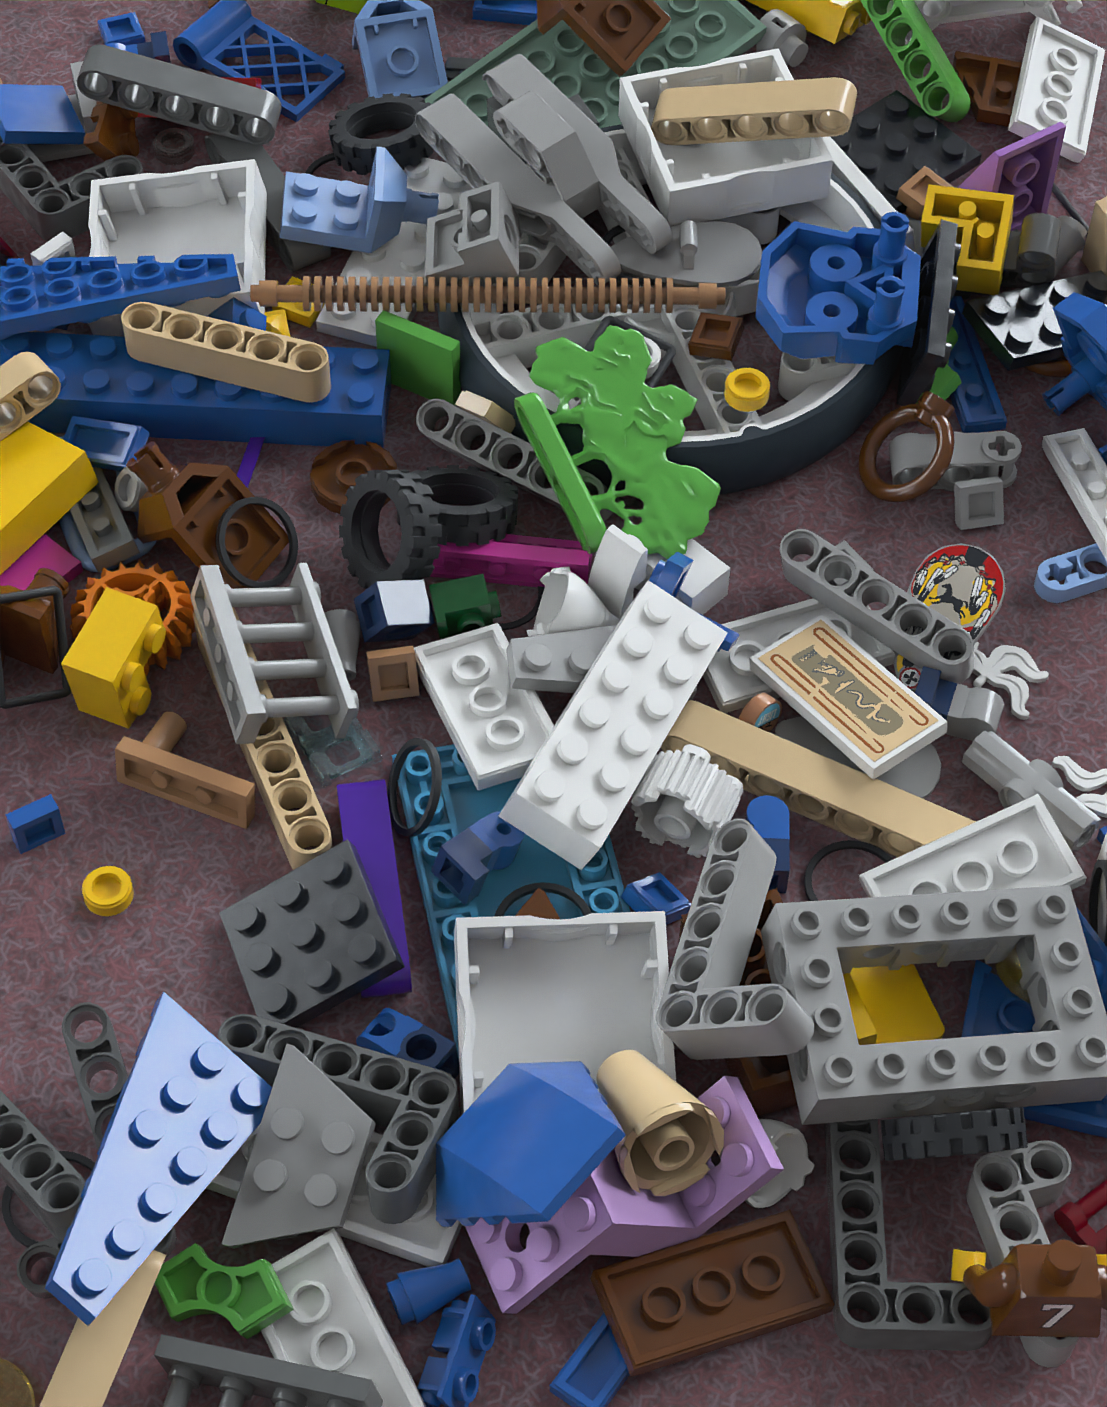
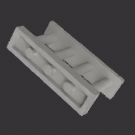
(238, 673)

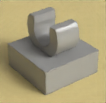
(979, 503)

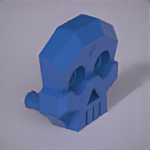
(818, 275)
(1085, 347)

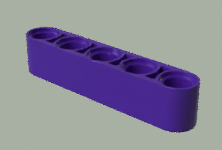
(368, 827)

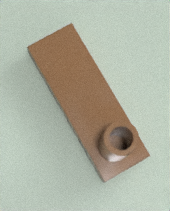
(157, 771)

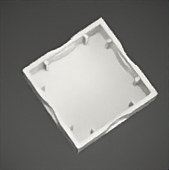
(725, 177)
(183, 214)
(558, 992)

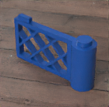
(222, 35)

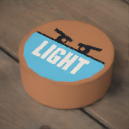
(762, 712)

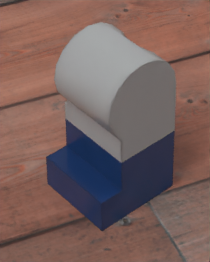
(965, 709)

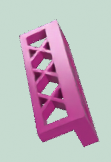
(512, 560)

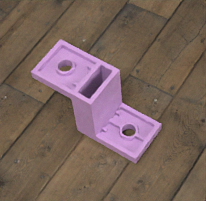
(618, 1221)

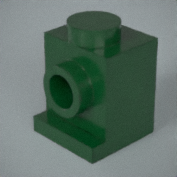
(463, 605)

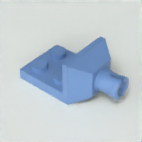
(399, 48)
(353, 213)

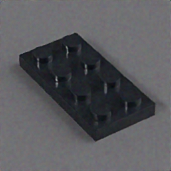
(934, 316)
(1022, 322)

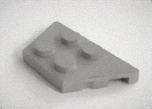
(301, 1158)

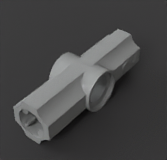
(1020, 779)

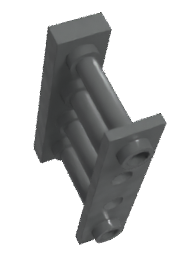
(248, 1374)

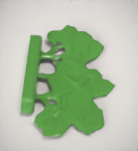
(626, 429)

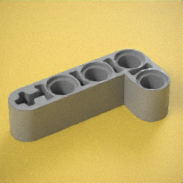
(1017, 1210)

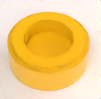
(747, 389)
(107, 891)

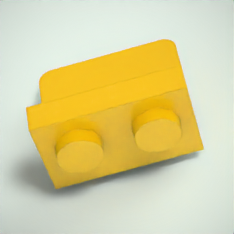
(891, 1005)

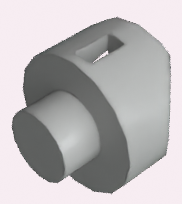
(789, 39)

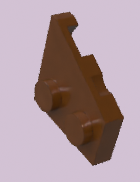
(990, 85)
(113, 133)

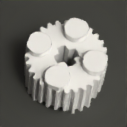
(685, 799)

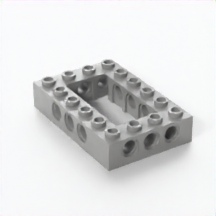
(843, 1081)

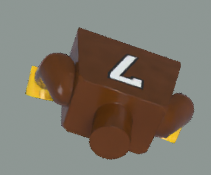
(1039, 1289)

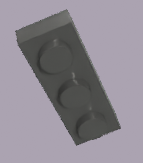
(103, 526)

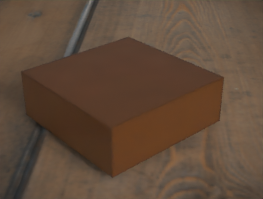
(716, 336)

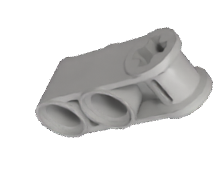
(972, 457)

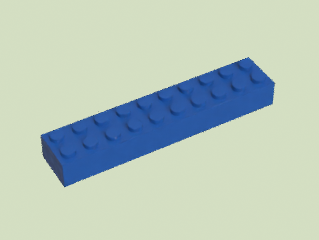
(110, 385)

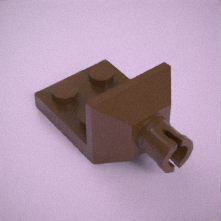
(611, 28)
(187, 507)
(30, 626)

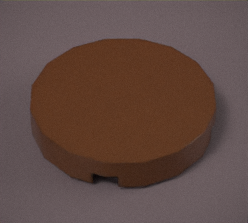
(331, 475)

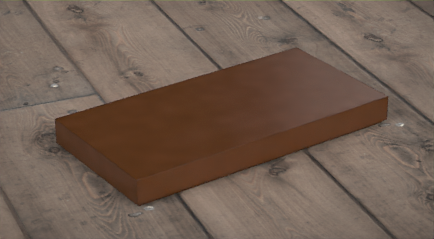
(711, 1292)

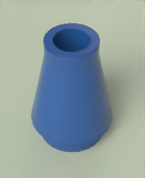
(426, 1290)

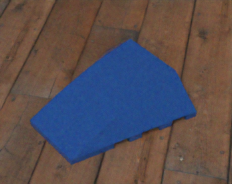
(524, 1145)

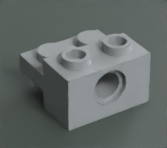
(474, 239)

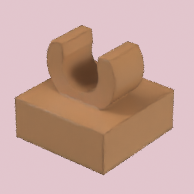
(915, 189)
(392, 673)

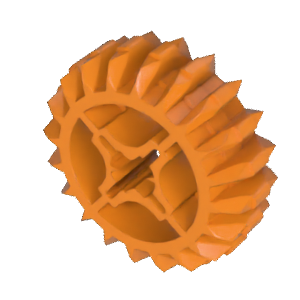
(152, 587)

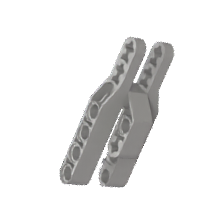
(562, 148)

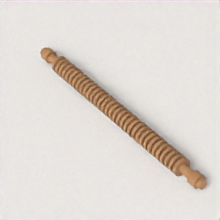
(269, 293)

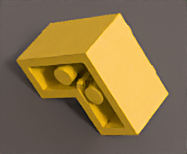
(982, 231)
(110, 658)

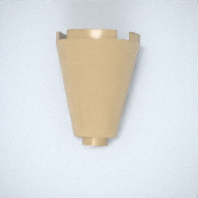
(664, 1125)

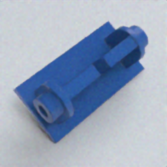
(466, 1335)

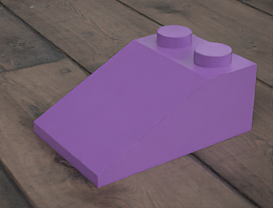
(1023, 171)

